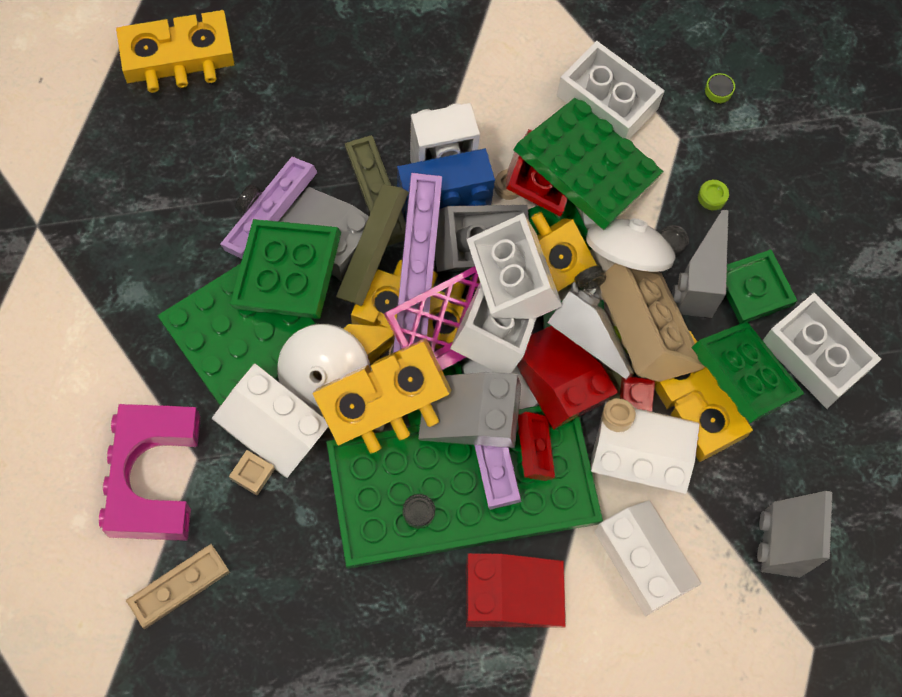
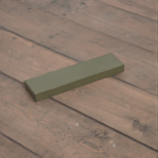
(370, 177)
(372, 244)

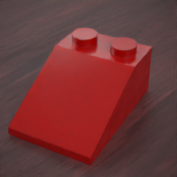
(531, 185)
(563, 377)
(514, 591)

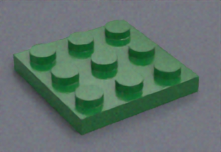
(286, 268)
(747, 371)

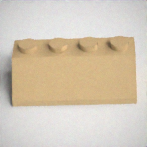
(649, 323)

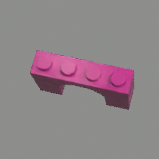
(136, 431)

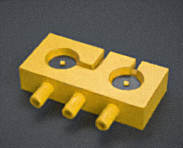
(161, 51)
(563, 250)
(384, 296)
(393, 388)
(703, 401)

